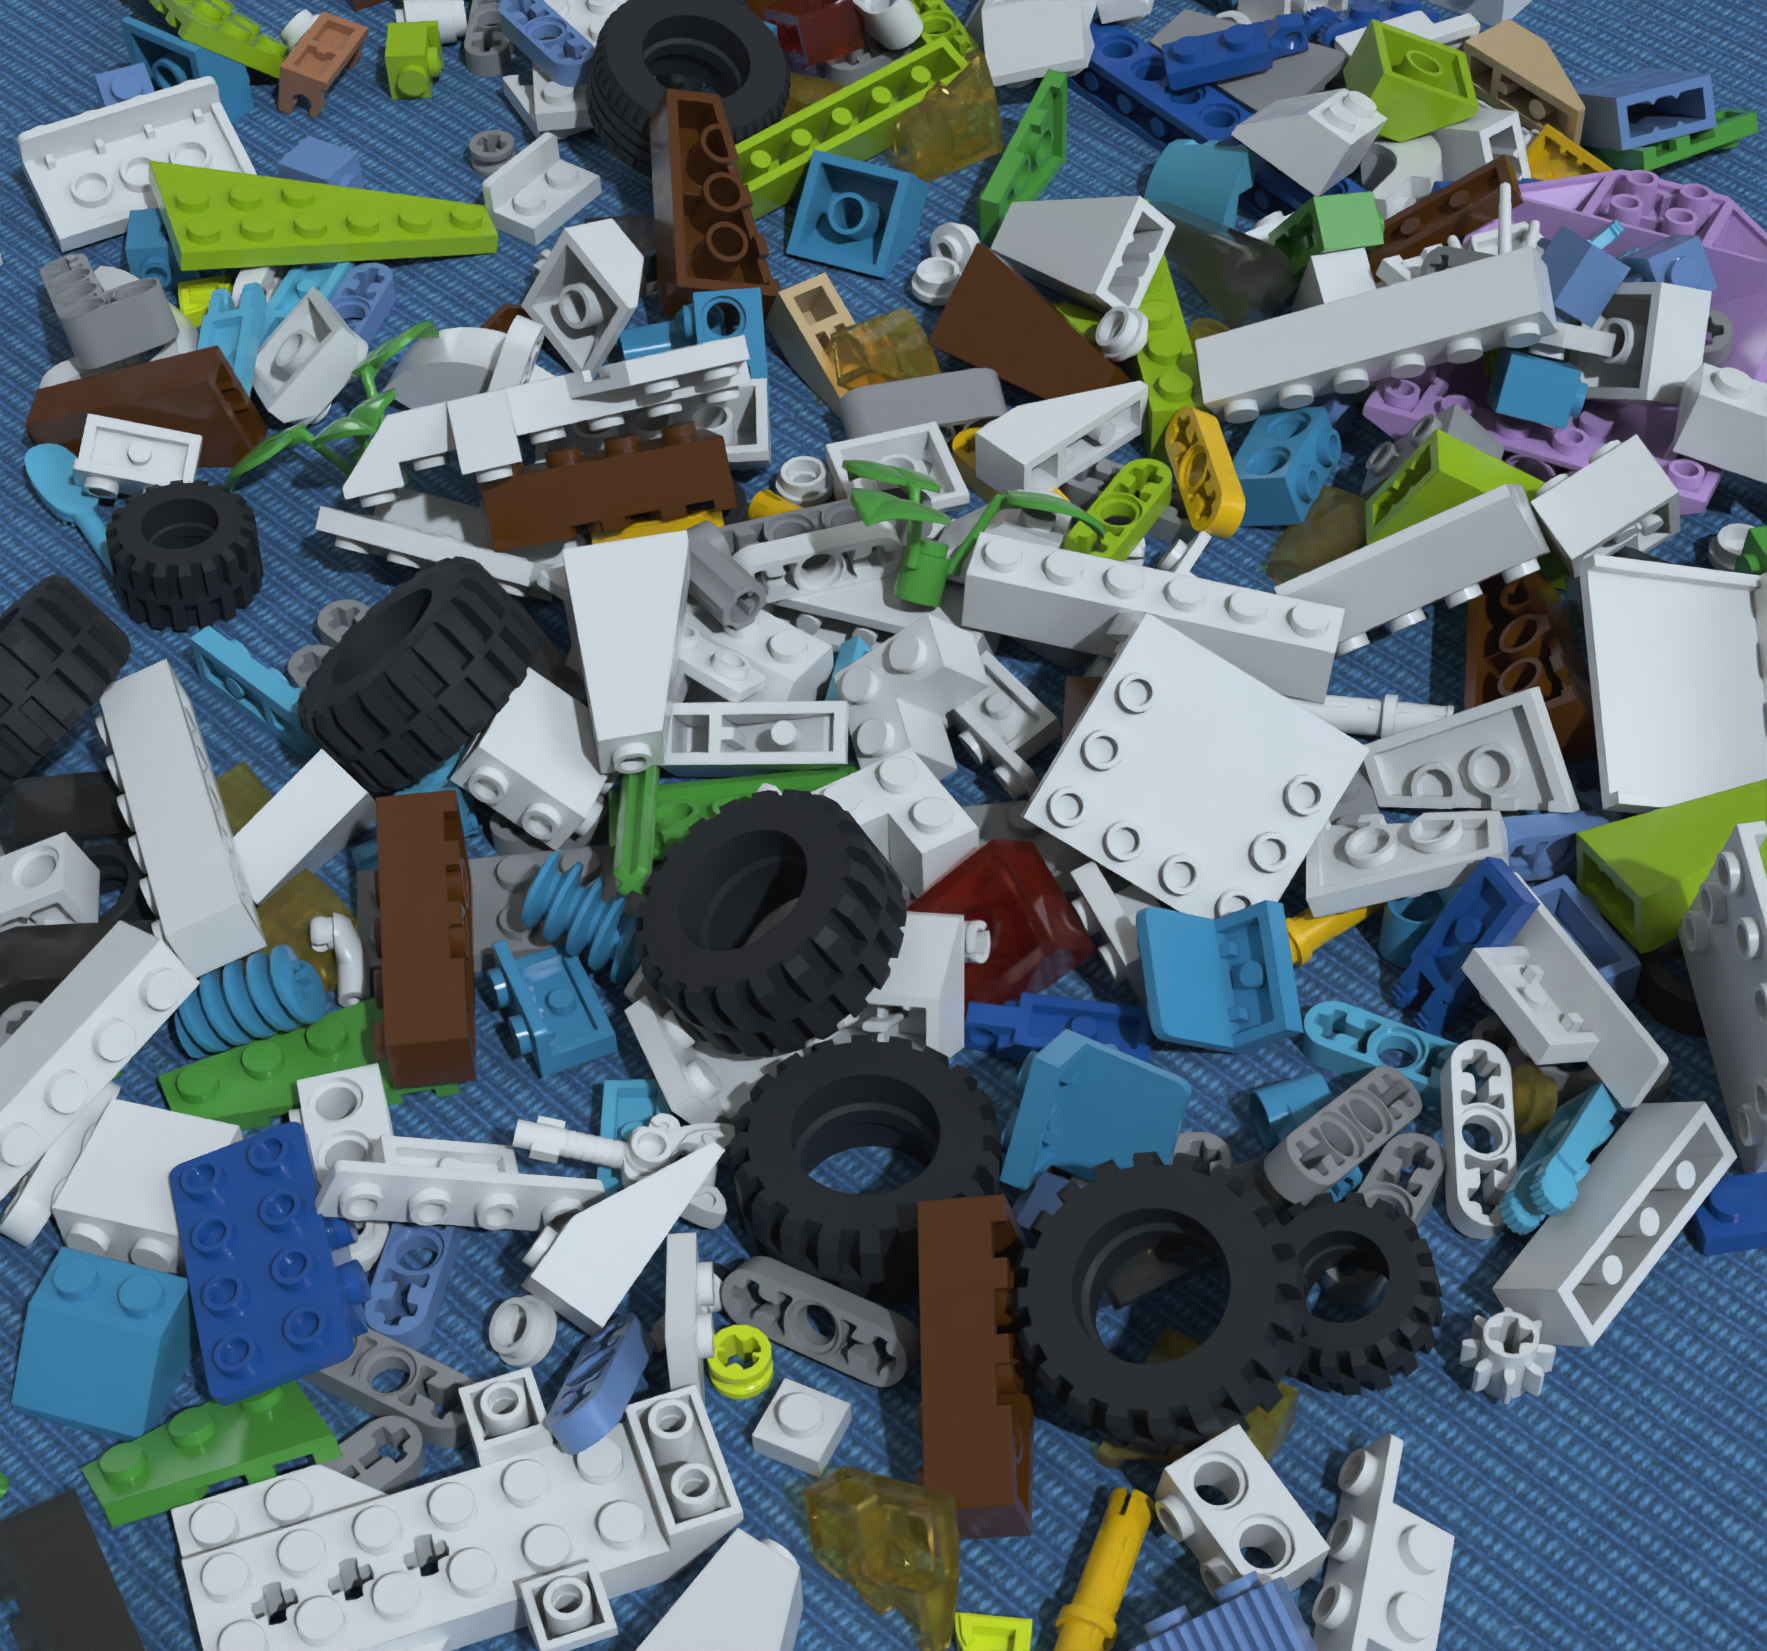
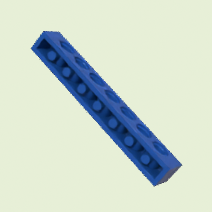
(1133, 88)

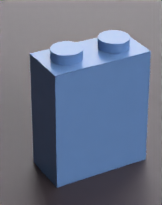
(1645, 108)

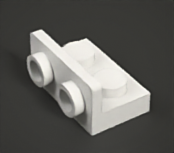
(538, 191)

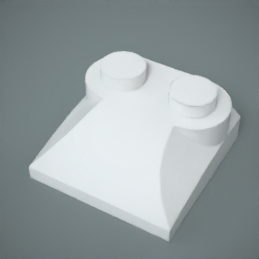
(307, 361)
(914, 448)

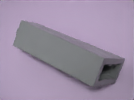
(1290, 76)

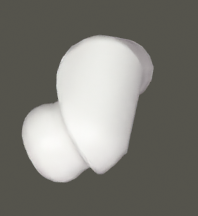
(351, 956)

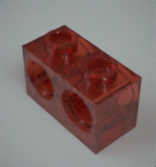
(816, 29)

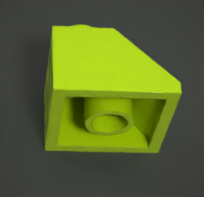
(1411, 81)

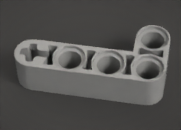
(107, 323)

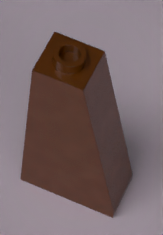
(1010, 327)
(179, 393)

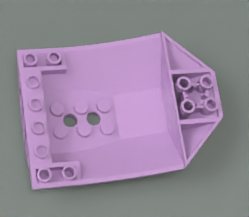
(1648, 213)

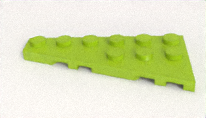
(228, 34)
(271, 221)

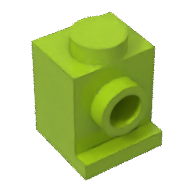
(413, 58)

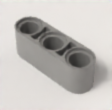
(951, 399)

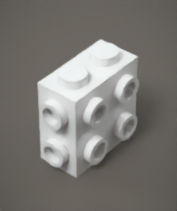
(538, 763)
(120, 1187)

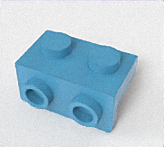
(552, 1008)

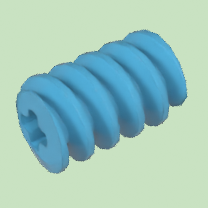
(584, 916)
(250, 1002)

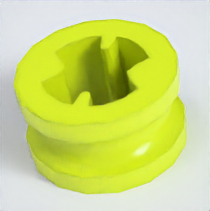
(732, 1379)

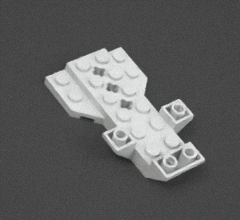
(1037, 35)
(489, 424)
(514, 1541)

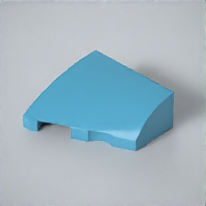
(1203, 178)

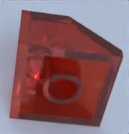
(1027, 915)

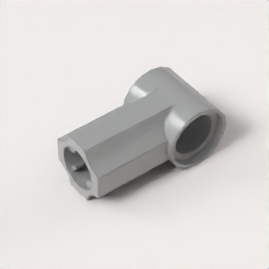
(720, 581)

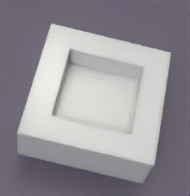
(802, 1427)

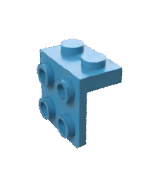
(1219, 979)
(1088, 1108)

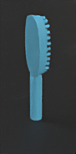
(52, 478)

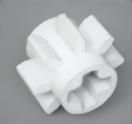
(1507, 1355)

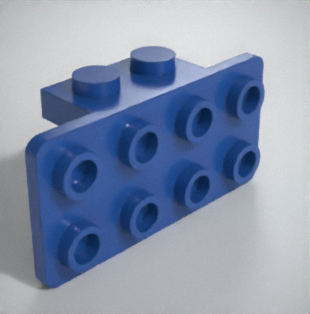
(262, 1267)

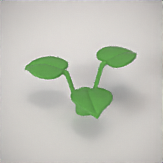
(361, 421)
(924, 560)

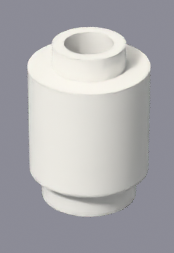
(449, 14)

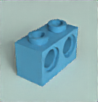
(749, 305)
(1536, 388)
(1285, 464)

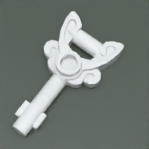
(642, 1155)

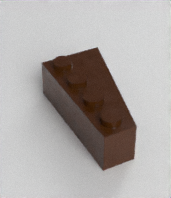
(702, 207)
(607, 487)
(1526, 641)
(424, 941)
(973, 1369)

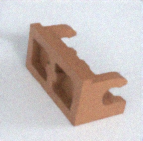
(319, 60)

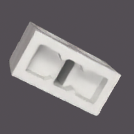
(48, 885)
(343, 1115)
(1257, 1515)

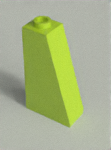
(1441, 477)
(1652, 864)

